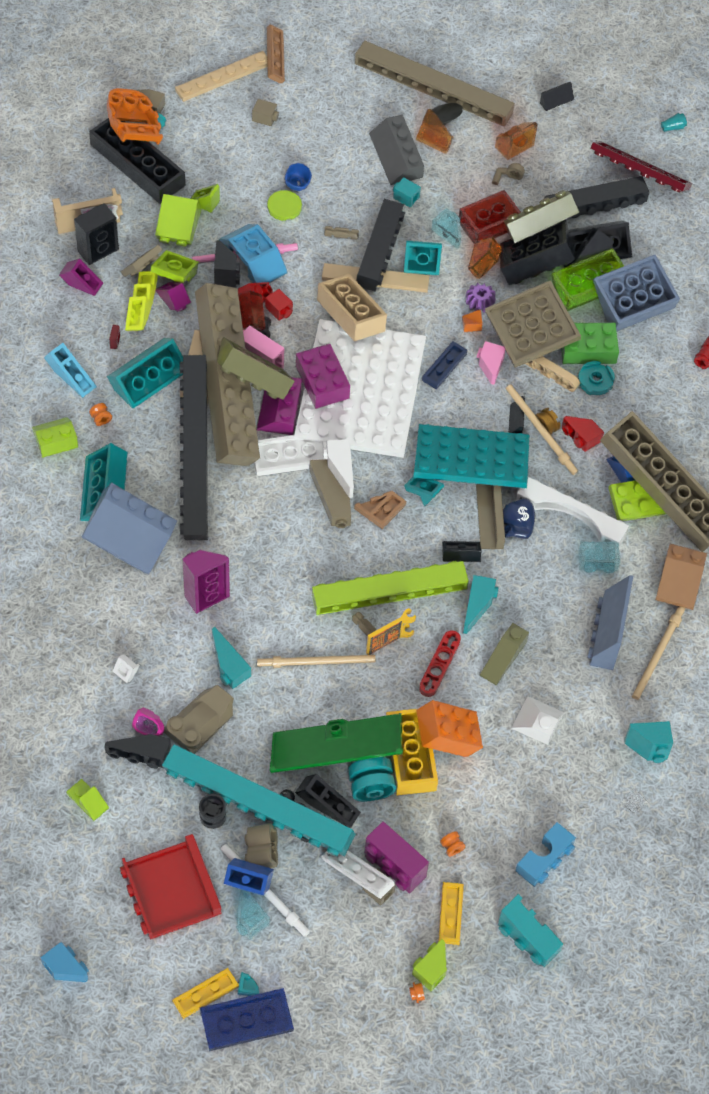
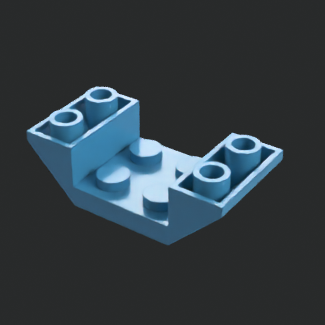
(256, 252)

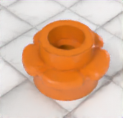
(417, 992)

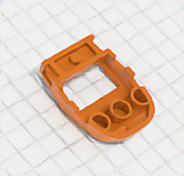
(133, 107)

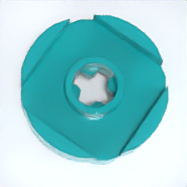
(592, 386)

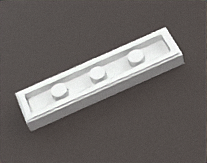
(360, 872)

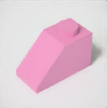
(490, 360)

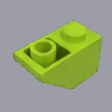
(432, 967)

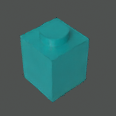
(406, 192)

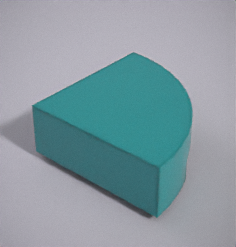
(247, 985)

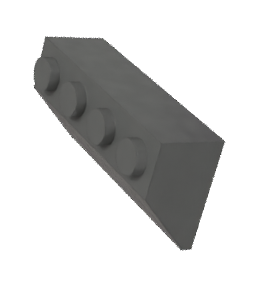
(397, 150)

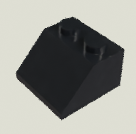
(226, 266)

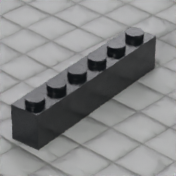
(609, 196)
(379, 245)

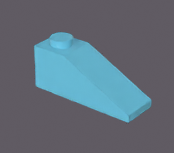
(70, 370)

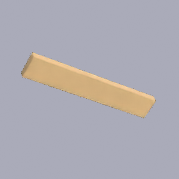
(391, 279)

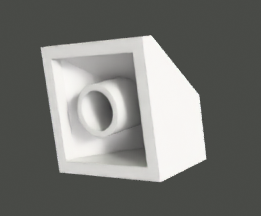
(537, 720)

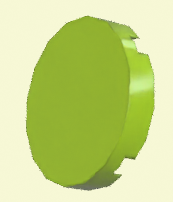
(284, 205)

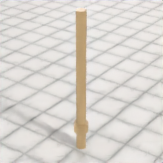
(564, 458)
(674, 622)
(277, 661)

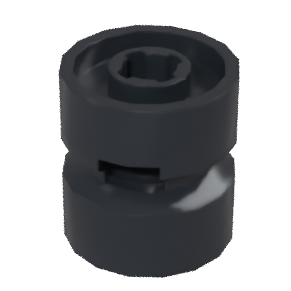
(212, 811)

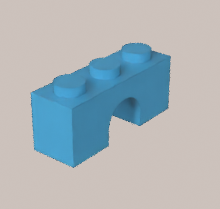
(535, 867)

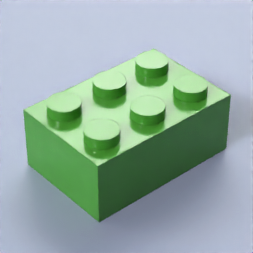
(597, 343)

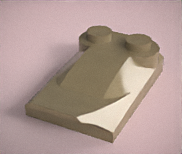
(200, 719)

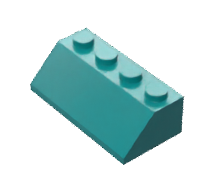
(147, 372)
(102, 468)

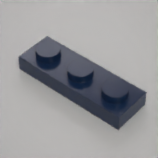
(444, 365)

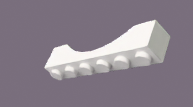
(603, 526)

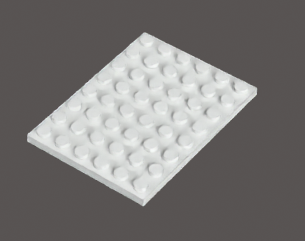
(382, 391)

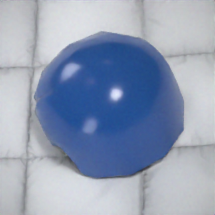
(300, 173)

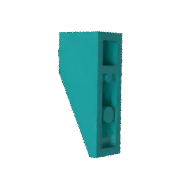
(480, 599)
(231, 665)

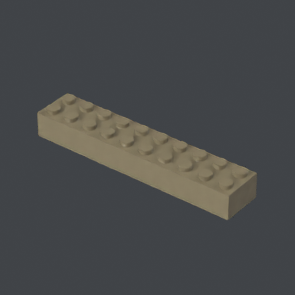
(228, 397)

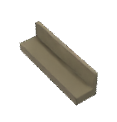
(490, 516)

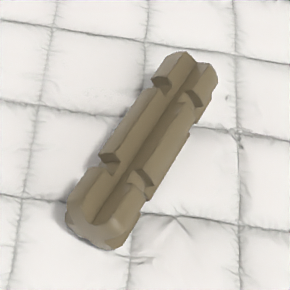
(341, 232)
(363, 623)

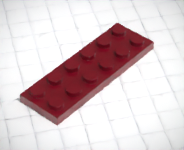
(646, 169)

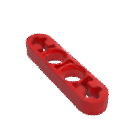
(437, 662)

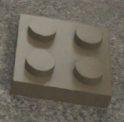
(141, 263)

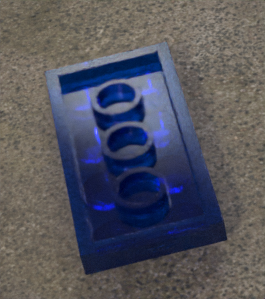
(246, 1019)

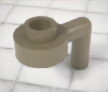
(514, 171)

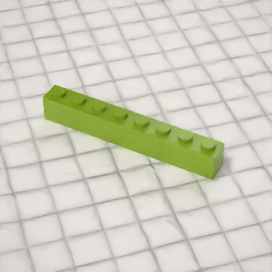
(389, 587)

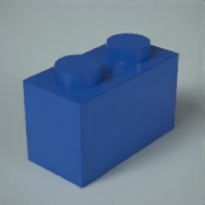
(248, 876)

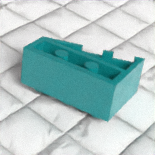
(528, 932)

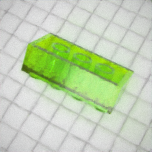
(576, 282)

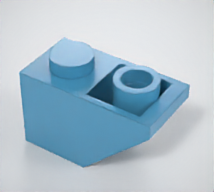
(63, 965)

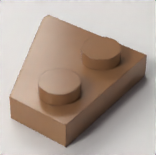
(381, 508)

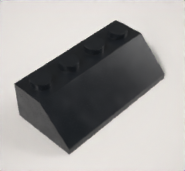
(617, 231)

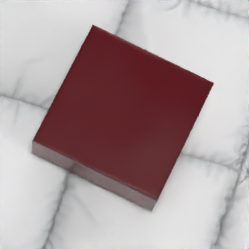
(114, 337)

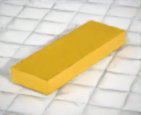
(451, 913)
(205, 993)

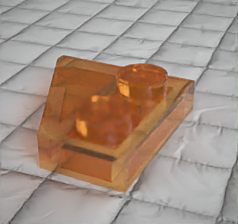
(434, 133)

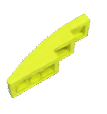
(141, 302)

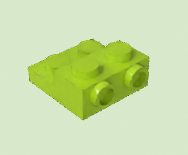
(175, 267)

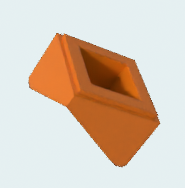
(472, 321)

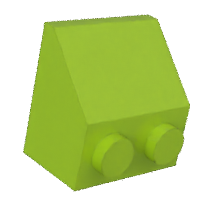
(55, 437)

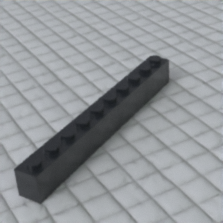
(194, 448)

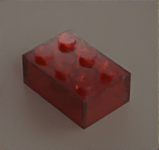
(487, 216)

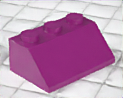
(278, 414)

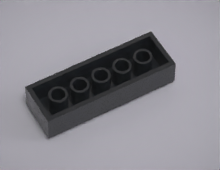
(139, 162)

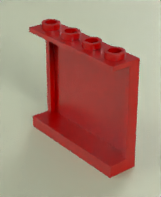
(171, 888)

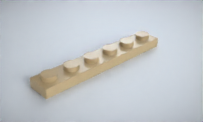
(222, 76)

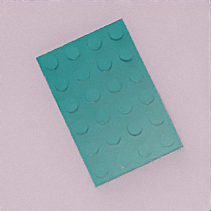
(472, 456)

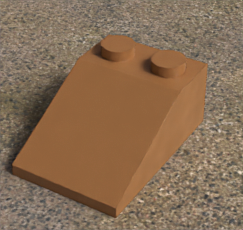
(681, 576)

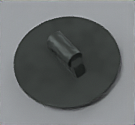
(448, 112)

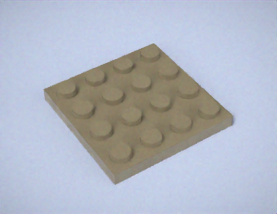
(532, 324)

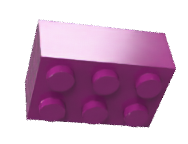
(322, 376)
(396, 857)

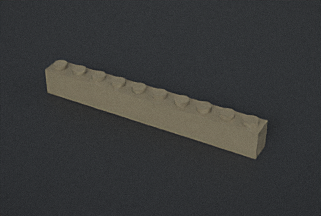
(434, 83)

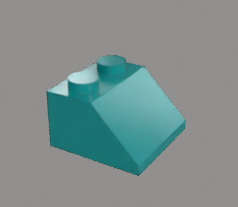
(422, 257)
(650, 740)

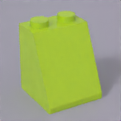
(177, 220)

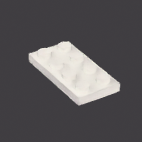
(287, 454)

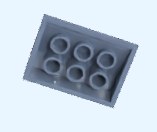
(635, 292)
(129, 528)
(610, 624)

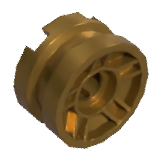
(548, 419)

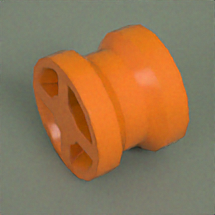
(100, 414)
(452, 843)

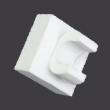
(125, 668)

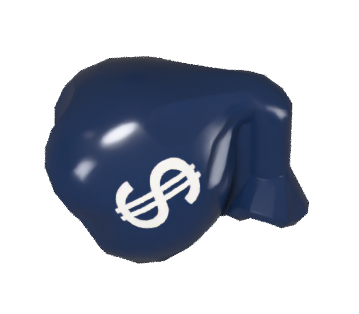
(519, 519)

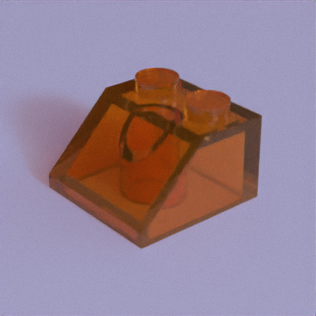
(516, 139)

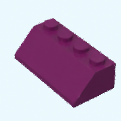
(205, 579)

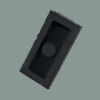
(557, 96)
(516, 418)
(461, 551)

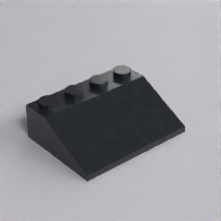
(536, 253)

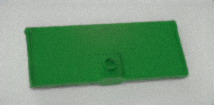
(336, 743)

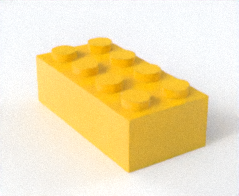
(416, 767)

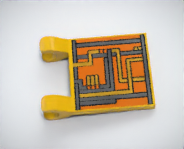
(390, 632)

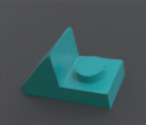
(425, 488)

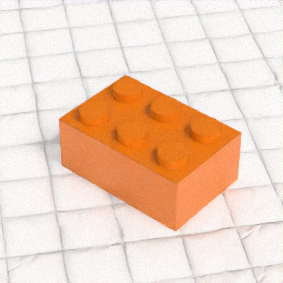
(449, 728)

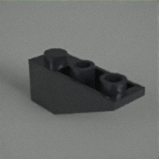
(145, 749)

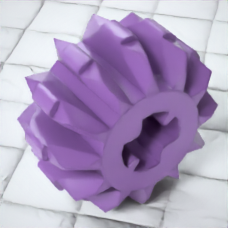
(480, 297)

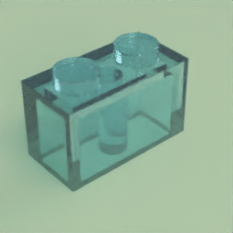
(599, 556)

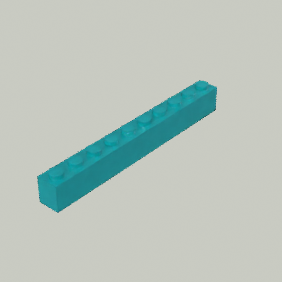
(259, 800)

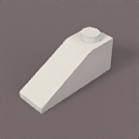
(340, 464)

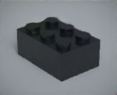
(96, 234)

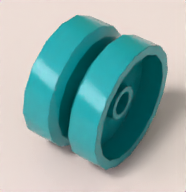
(371, 779)

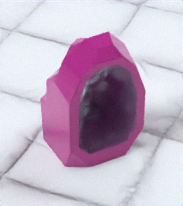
(147, 722)

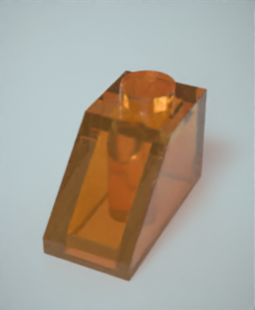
(484, 256)

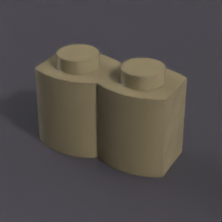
(262, 845)

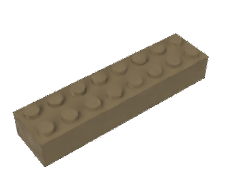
(661, 477)

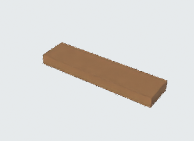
(275, 54)

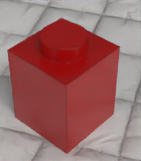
(279, 304)

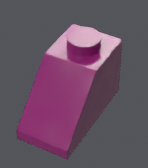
(81, 277)
(174, 295)

